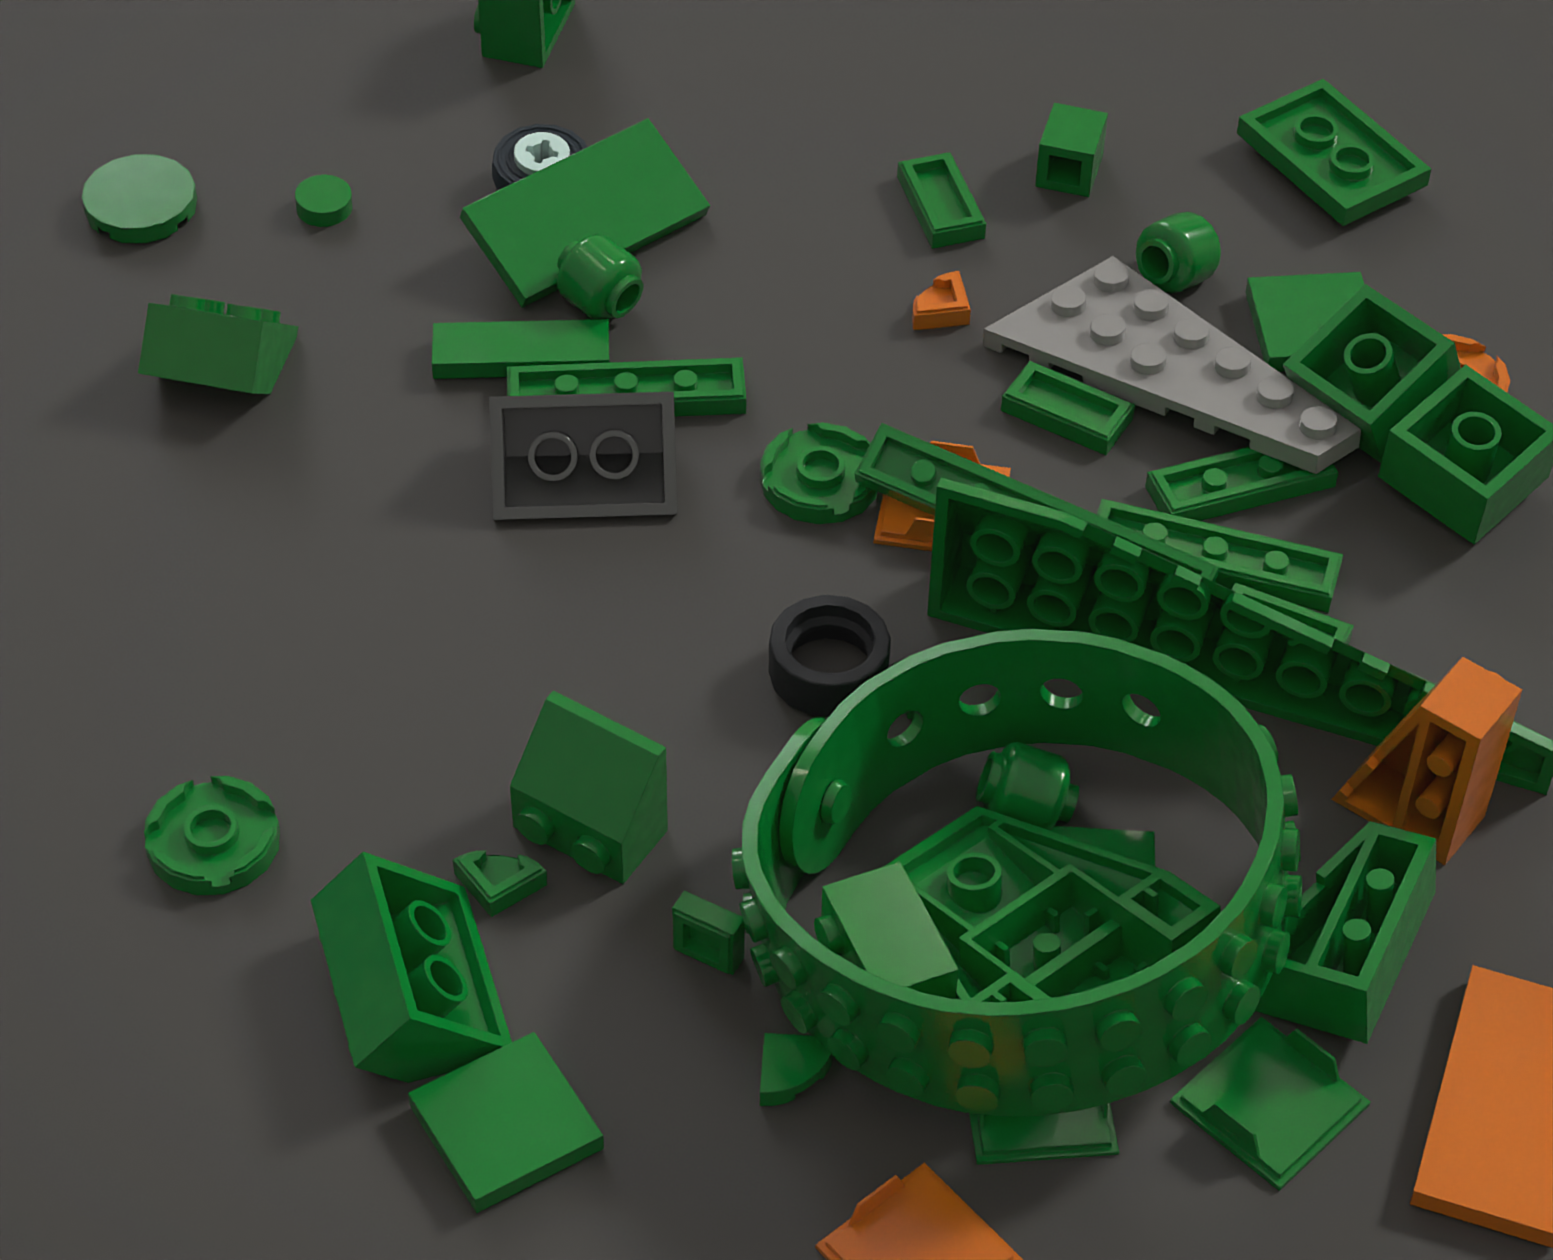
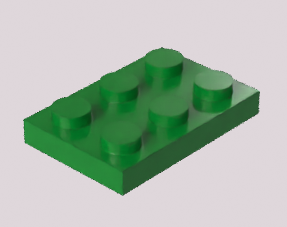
(1333, 151)

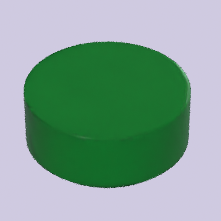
(323, 200)

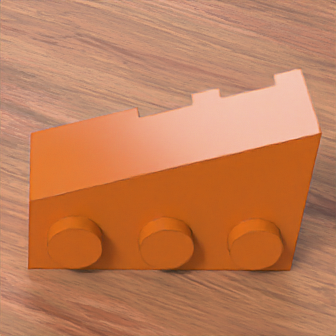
(1440, 760)

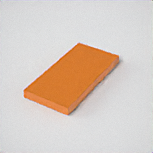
(1494, 1112)

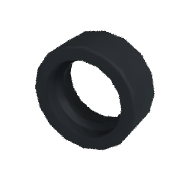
(819, 619)

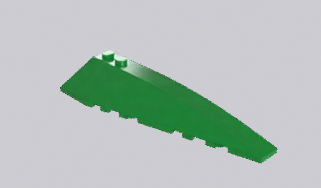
(1039, 568)

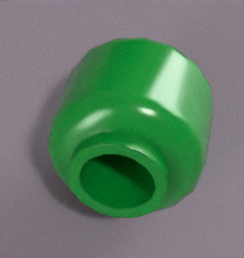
(1178, 252)
(599, 277)
(1028, 785)

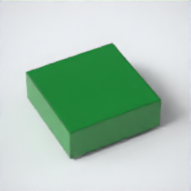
(708, 933)

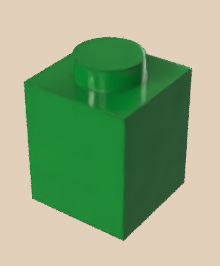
(1071, 149)

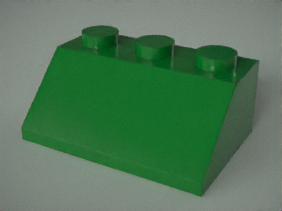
(407, 970)

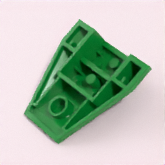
(1046, 911)

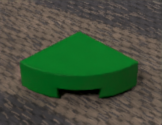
(499, 879)
(790, 1066)

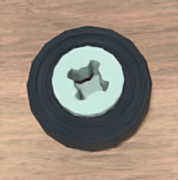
(531, 150)

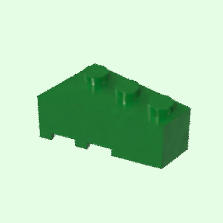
(1354, 932)

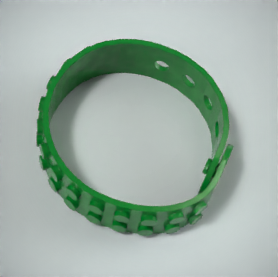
(1041, 1051)

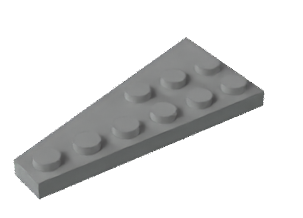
(1165, 357)

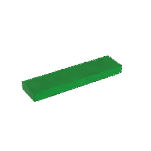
(698, 385)
(1259, 562)

